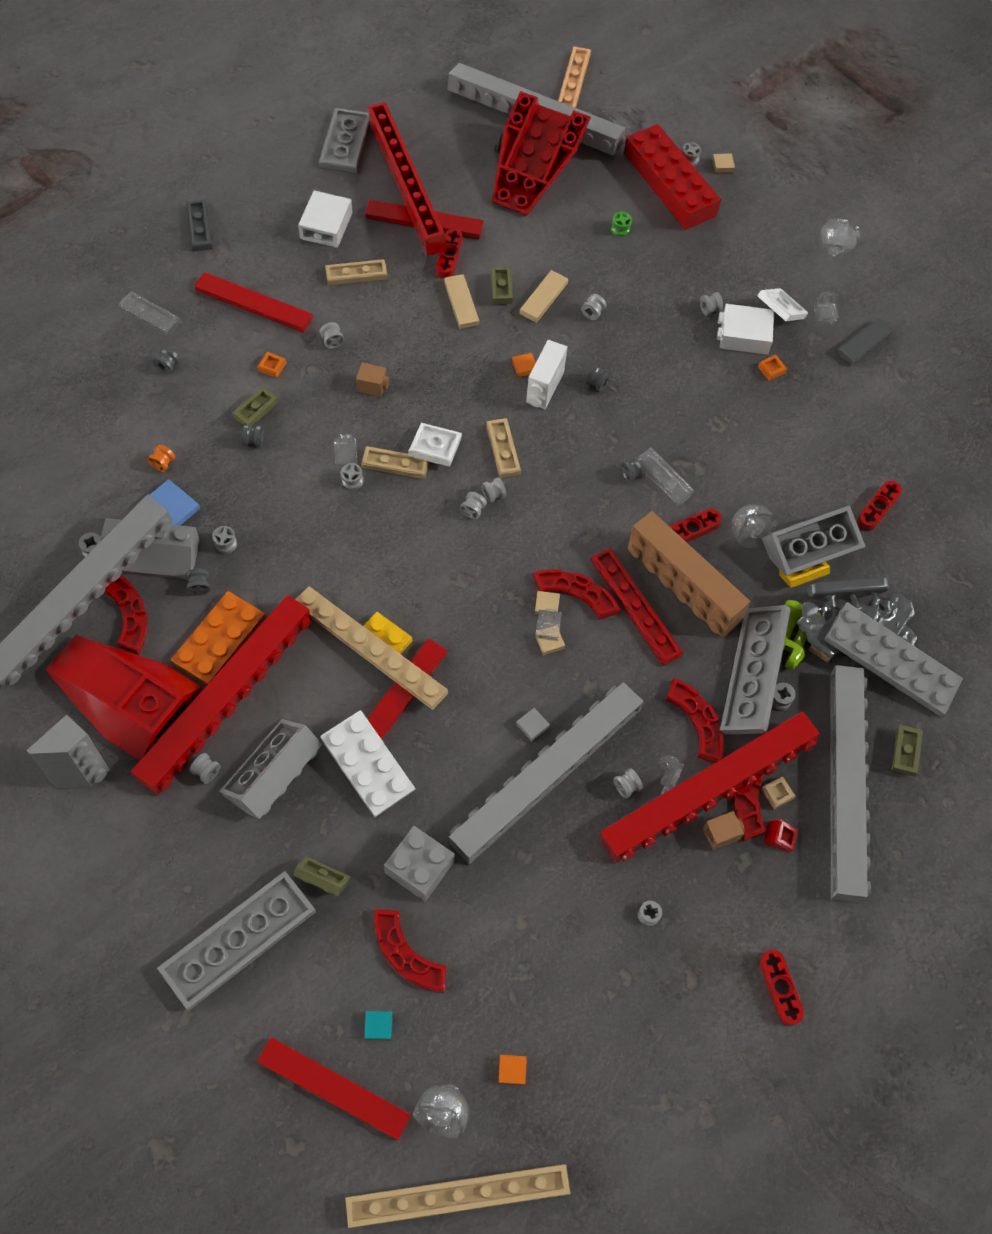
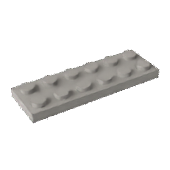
(893, 659)
(755, 670)
(236, 940)

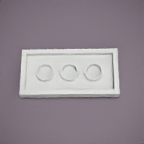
(367, 763)

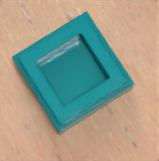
(378, 1025)

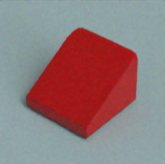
(780, 835)

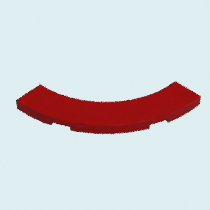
(748, 810)

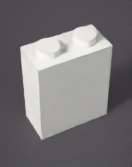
(325, 219)
(746, 329)
(546, 374)

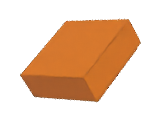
(523, 364)
(271, 365)
(772, 367)
(512, 1070)

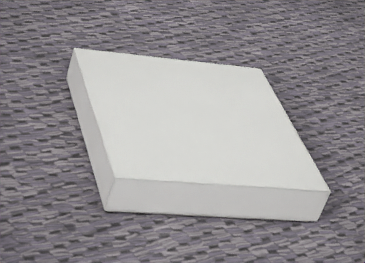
(782, 304)
(435, 444)

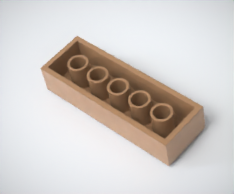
(687, 574)

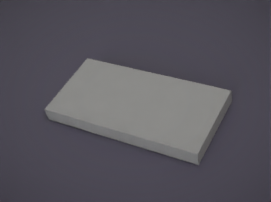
(345, 140)

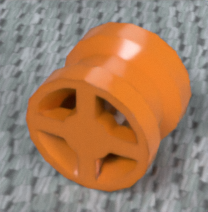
(161, 458)

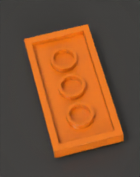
(218, 638)

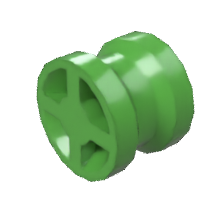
(621, 224)

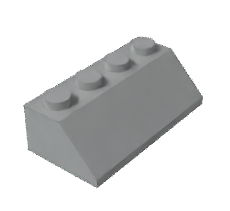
(814, 541)
(168, 556)
(68, 756)
(271, 768)

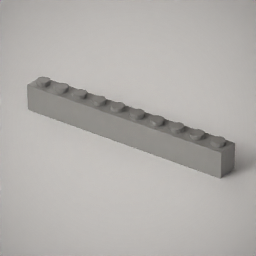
(503, 94)
(80, 588)
(545, 773)
(848, 785)

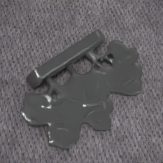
(894, 616)

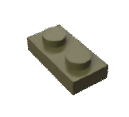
(501, 285)
(255, 407)
(907, 750)
(321, 876)

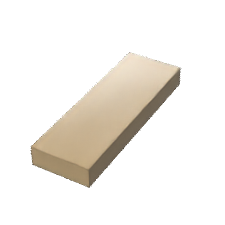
(356, 272)
(543, 296)
(461, 301)
(503, 448)
(394, 463)

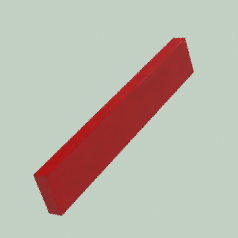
(399, 215)
(253, 302)
(637, 607)
(398, 698)
(334, 1088)

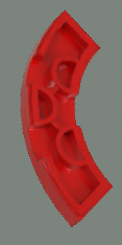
(580, 587)
(133, 612)
(702, 716)
(401, 956)

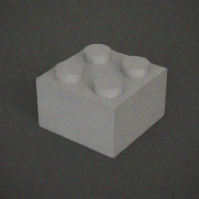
(419, 863)

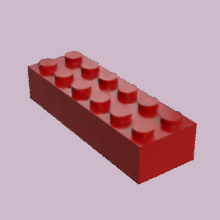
(672, 176)

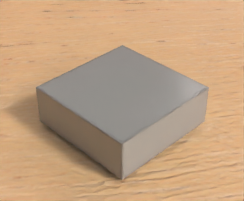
(532, 724)

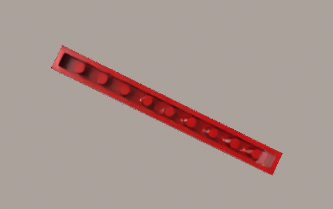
(407, 179)
(221, 696)
(708, 787)

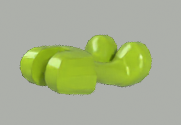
(794, 647)

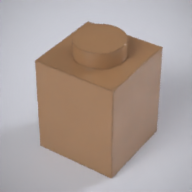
(372, 379)
(723, 830)

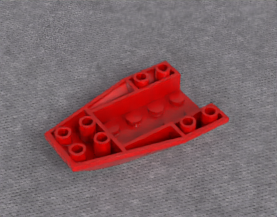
(534, 152)
(121, 691)

